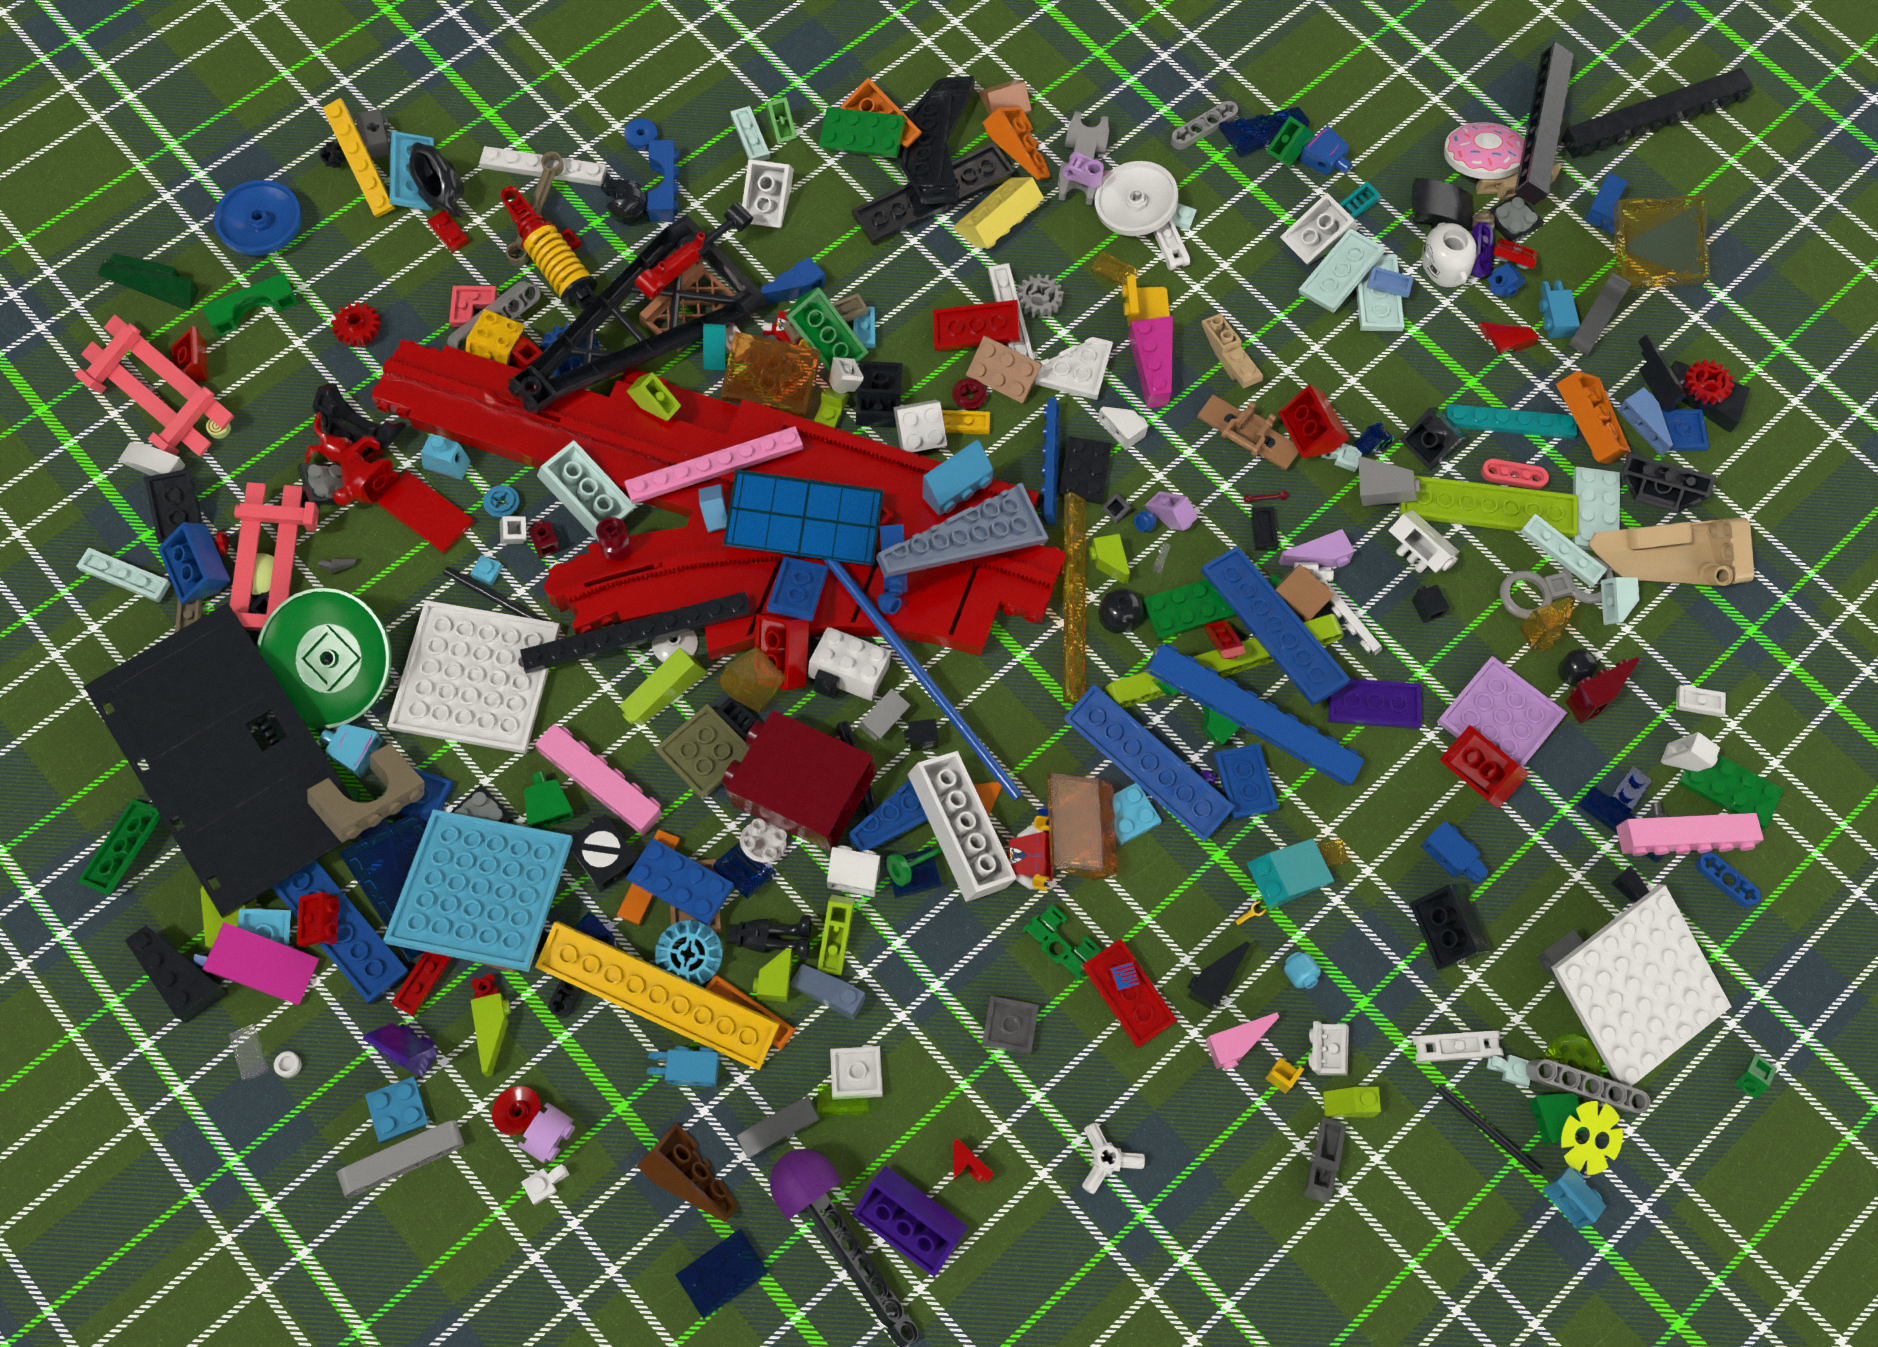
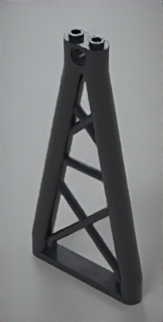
(610, 363)

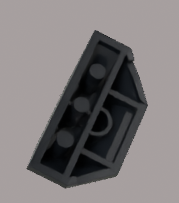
(1665, 483)

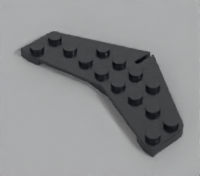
(927, 159)

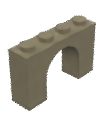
(350, 818)

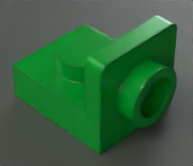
(1756, 1076)

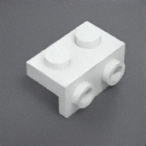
(1329, 1049)

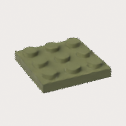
(702, 751)

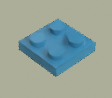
(397, 1109)

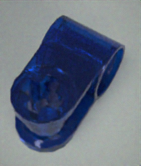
(1374, 439)
(593, 927)

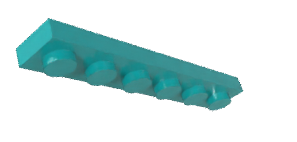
(1512, 421)

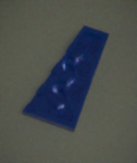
(1260, 131)

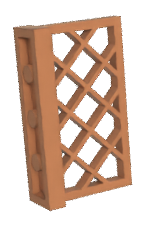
(661, 304)

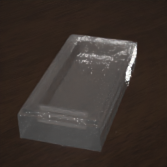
(248, 1052)

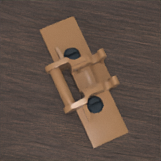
(1252, 427)

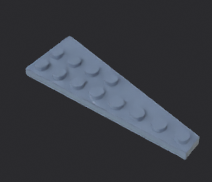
(987, 529)

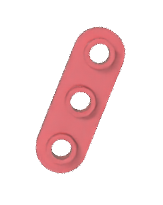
(1523, 473)

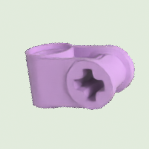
(1084, 170)

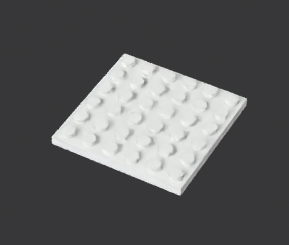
(470, 679)
(1641, 987)

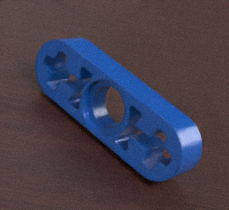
(1718, 863)

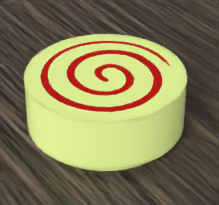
(215, 431)

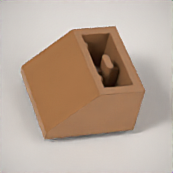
(1303, 592)

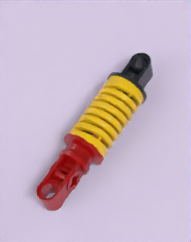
(550, 252)

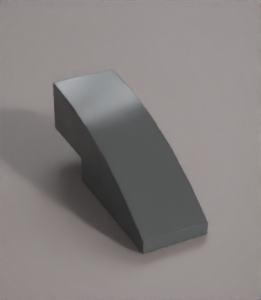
(778, 1128)
(1324, 1160)

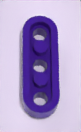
(1483, 238)

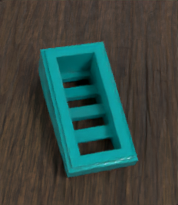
(1366, 189)

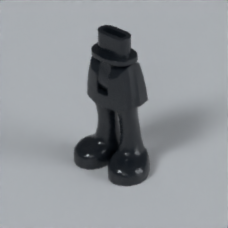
(756, 936)

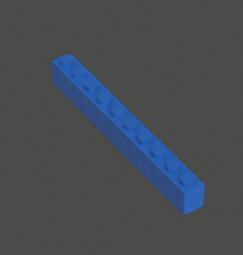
(1253, 714)

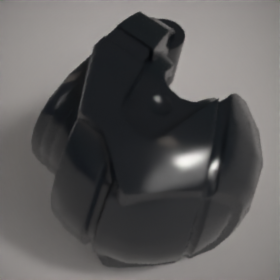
(629, 201)

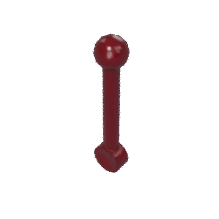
(1282, 495)

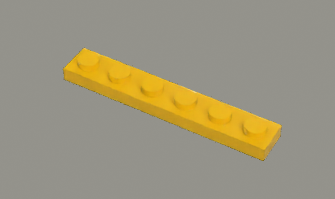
(358, 157)

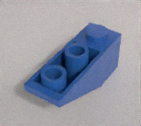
(794, 283)

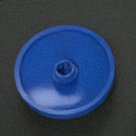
(258, 217)

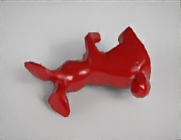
(359, 477)

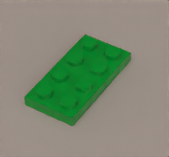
(862, 132)
(1185, 609)
(1734, 789)

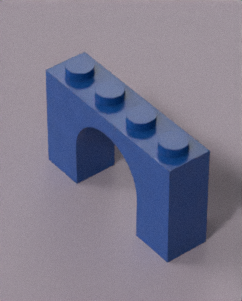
(1601, 210)

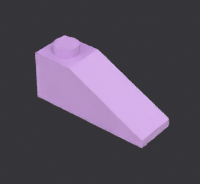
(1327, 551)

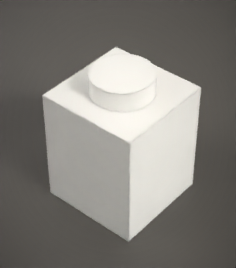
(512, 530)

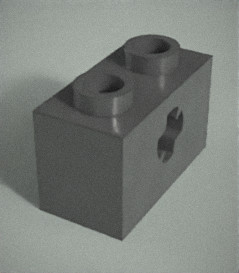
(373, 132)

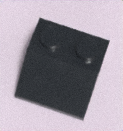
(1433, 437)

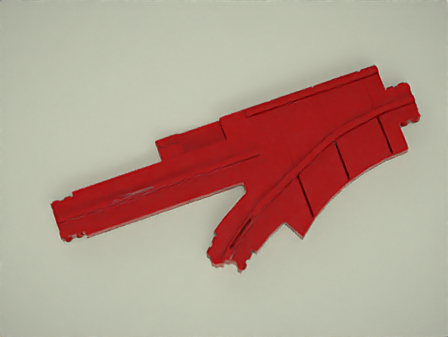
(675, 568)

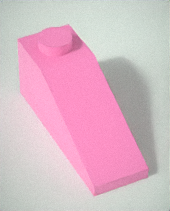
(1232, 1044)

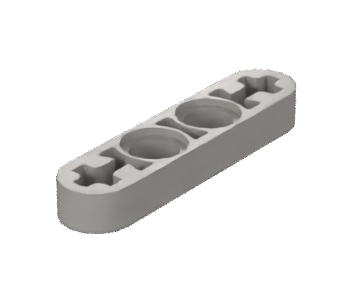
(1202, 122)

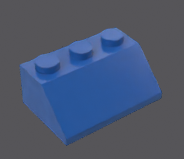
(193, 563)

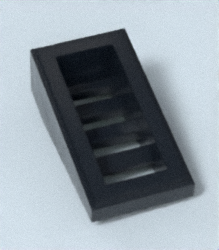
(738, 708)
(1630, 884)

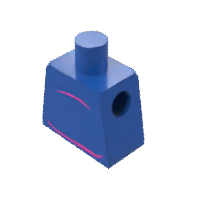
(1326, 153)

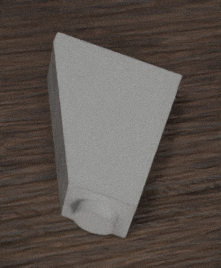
(1385, 483)

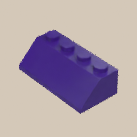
(909, 1221)

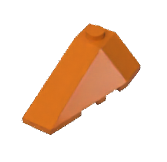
(872, 99)

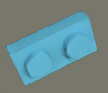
(865, 328)

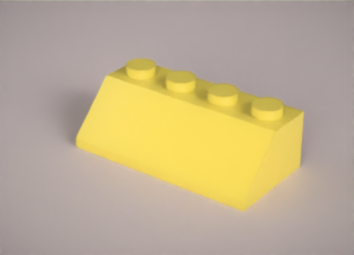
(999, 212)

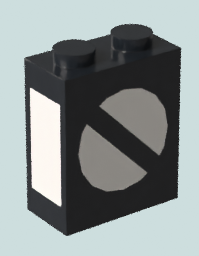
(602, 852)

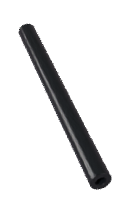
(489, 594)
(1488, 1129)

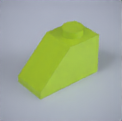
(653, 396)
(1110, 557)
(774, 978)
(1352, 1102)

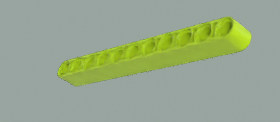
(1141, 688)

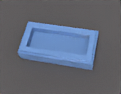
(1390, 282)

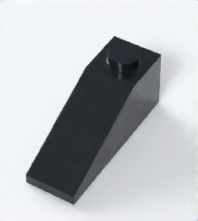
(1214, 979)

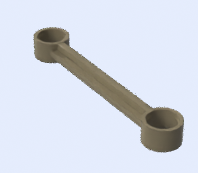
(537, 201)

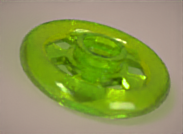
(1574, 1042)

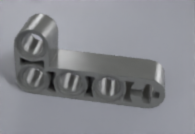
(1600, 313)

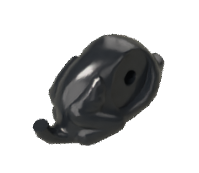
(435, 178)

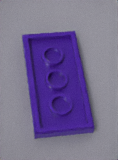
(1377, 704)

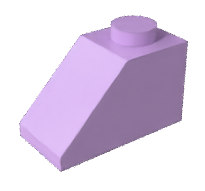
(1172, 510)

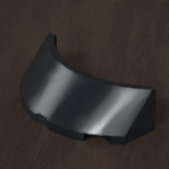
(343, 421)

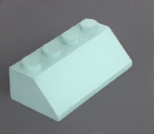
(584, 487)

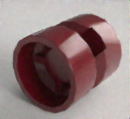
(613, 538)

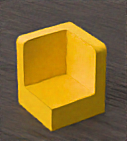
(1283, 1075)

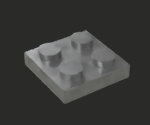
(1010, 1025)

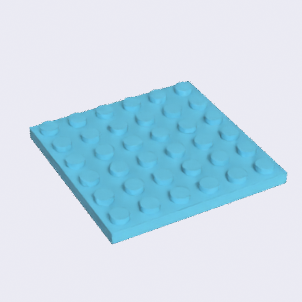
(479, 890)

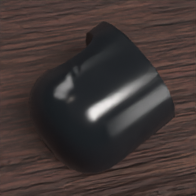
(1577, 666)

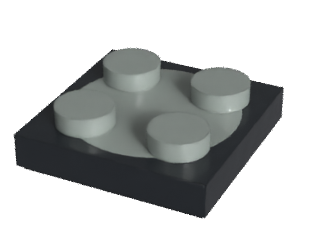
(1515, 218)
(321, 482)
(484, 806)

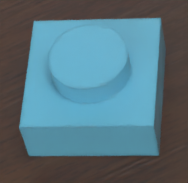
(486, 570)

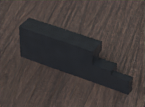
(1660, 376)

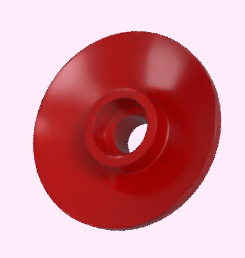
(509, 1104)

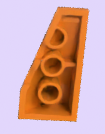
(1011, 131)

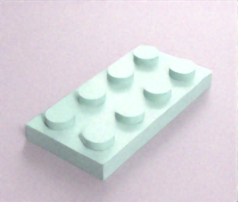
(1341, 270)
(1377, 308)
(1597, 503)

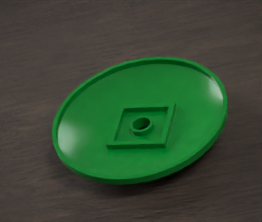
(301, 635)

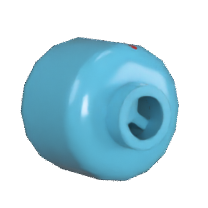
(1302, 970)

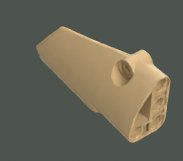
(1681, 552)

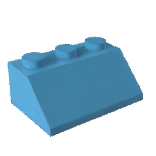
(957, 478)

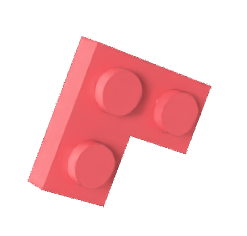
(467, 299)

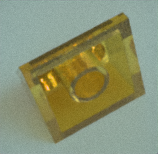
(1547, 624)

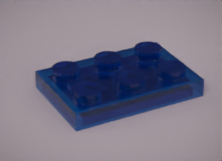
(721, 1274)

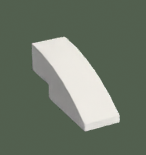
(150, 459)

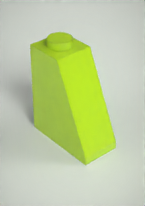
(212, 919)

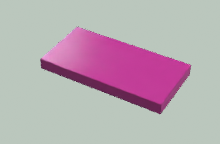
(260, 963)

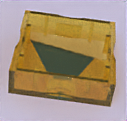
(1661, 241)

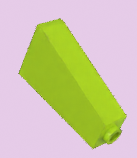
(662, 687)

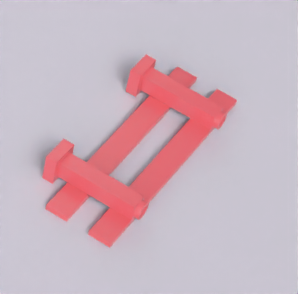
(178, 425)
(288, 516)

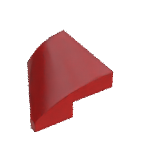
(1508, 337)

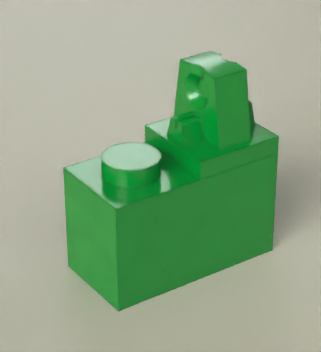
(1290, 142)

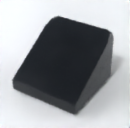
(1117, 507)
(259, 605)

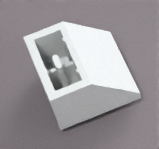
(853, 871)

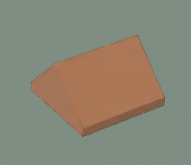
(1006, 95)

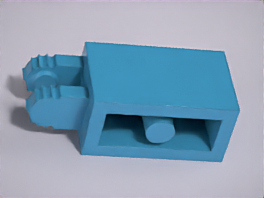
(1558, 311)
(687, 1066)

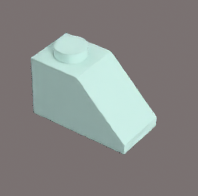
(1618, 598)

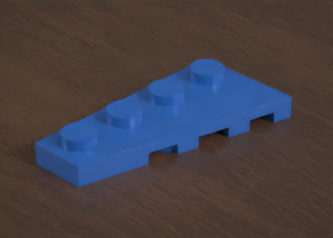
(890, 820)

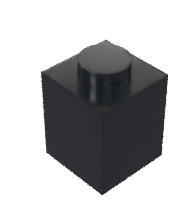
(1430, 603)
(922, 735)

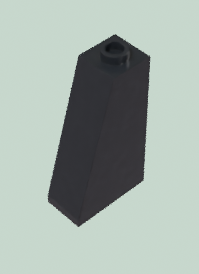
(1724, 414)

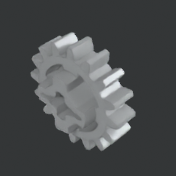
(1041, 293)

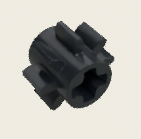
(332, 155)

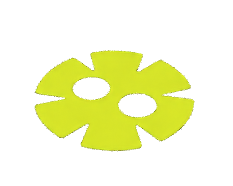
(1595, 1124)

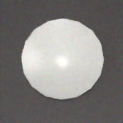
(763, 841)

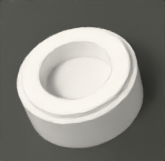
(287, 1064)

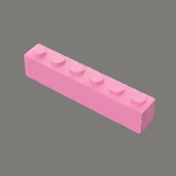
(598, 779)
(1689, 834)

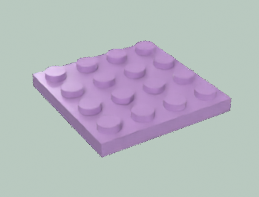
(1503, 711)

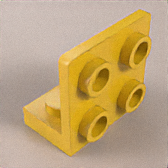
(493, 337)

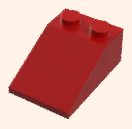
(1484, 766)

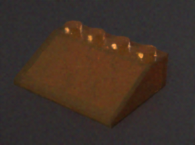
(771, 374)
(1082, 826)

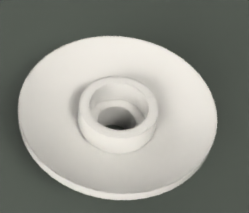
(664, 648)

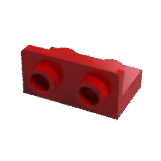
(317, 919)

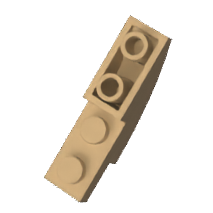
(1505, 186)
(1229, 351)

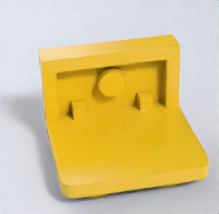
(1144, 302)

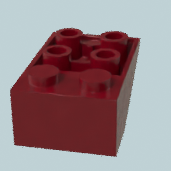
(1597, 693)

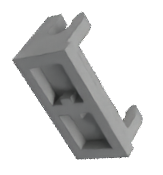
(884, 715)

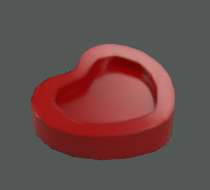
(222, 542)

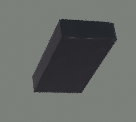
(1264, 528)

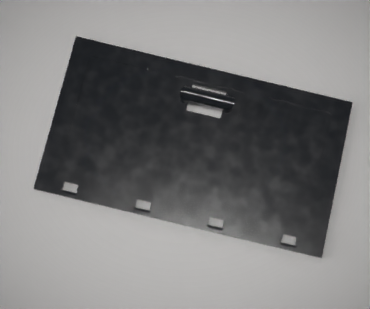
(188, 717)

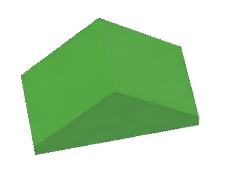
(780, 120)

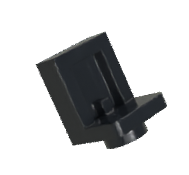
(826, 684)

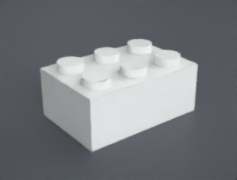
(853, 660)

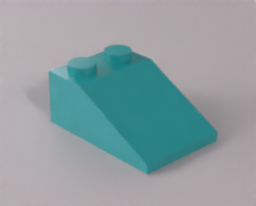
(1289, 873)

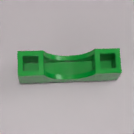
(227, 311)
(1214, 726)

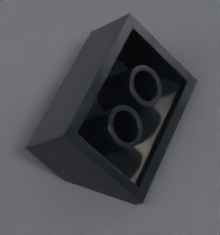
(1449, 926)

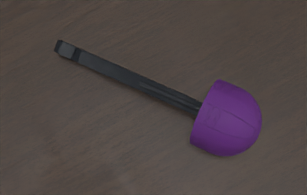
(801, 1183)

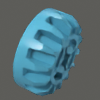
(692, 930)

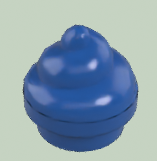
(1145, 521)
(889, 602)

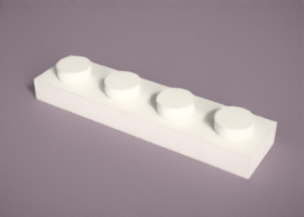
(1353, 624)

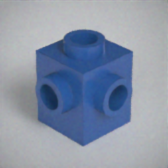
(1505, 281)

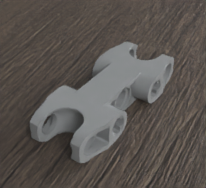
(1087, 142)

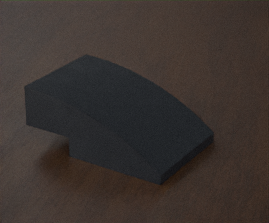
(1440, 203)
(878, 393)

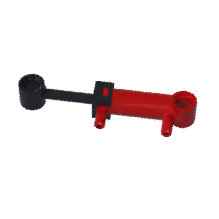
(693, 252)

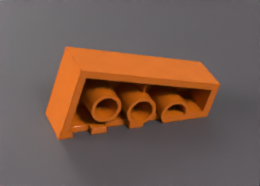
(1594, 416)

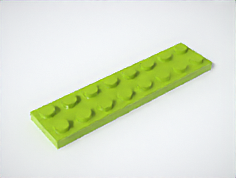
(1492, 505)

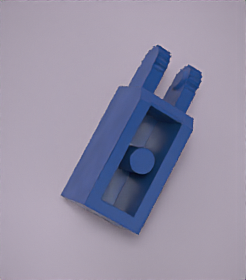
(1455, 853)

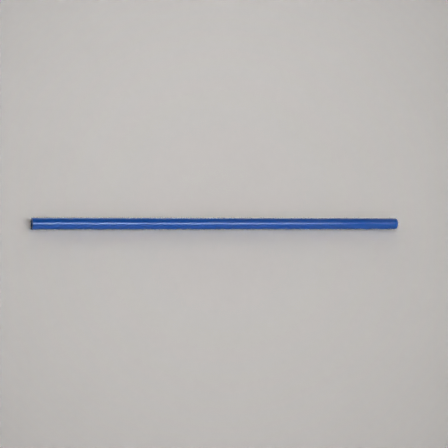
(925, 680)

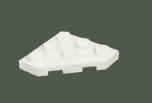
(1077, 369)

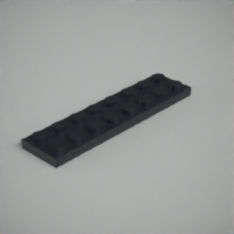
(902, 208)

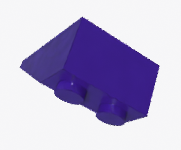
(403, 1047)

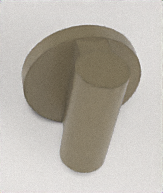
(1484, 216)

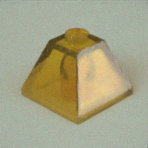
(751, 679)

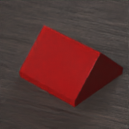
(190, 355)

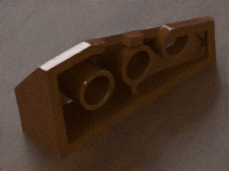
(682, 1171)

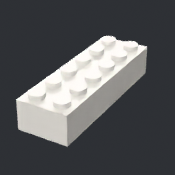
(961, 826)

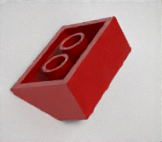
(1313, 423)
(786, 645)

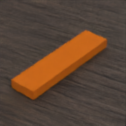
(638, 900)
(728, 991)

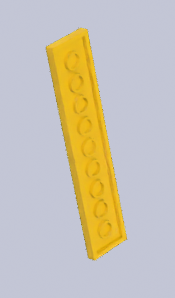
(657, 995)

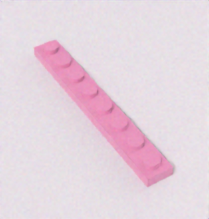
(713, 465)

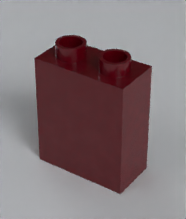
(799, 779)

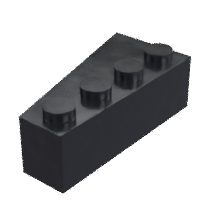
(178, 980)

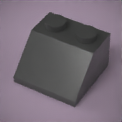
(1557, 952)

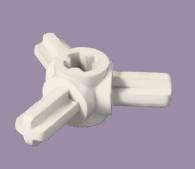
(1101, 1169)

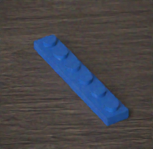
(1051, 454)

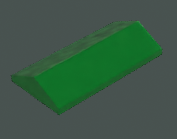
(824, 328)
(120, 847)

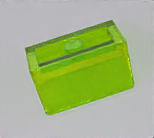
(839, 1107)

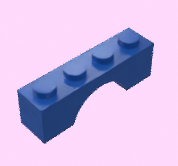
(662, 200)

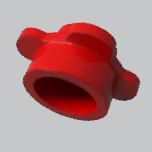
(477, 984)

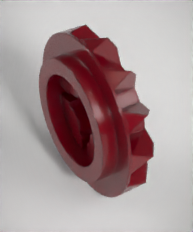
(973, 387)

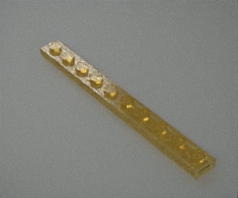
(1074, 598)

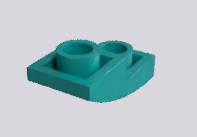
(714, 347)

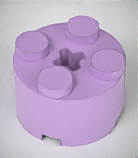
(546, 1134)

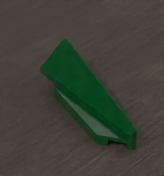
(150, 279)

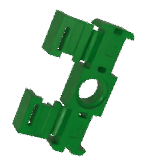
(1042, 932)

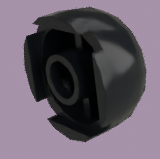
(1120, 610)

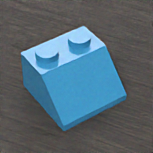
(1574, 1197)

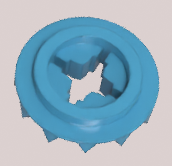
(499, 493)

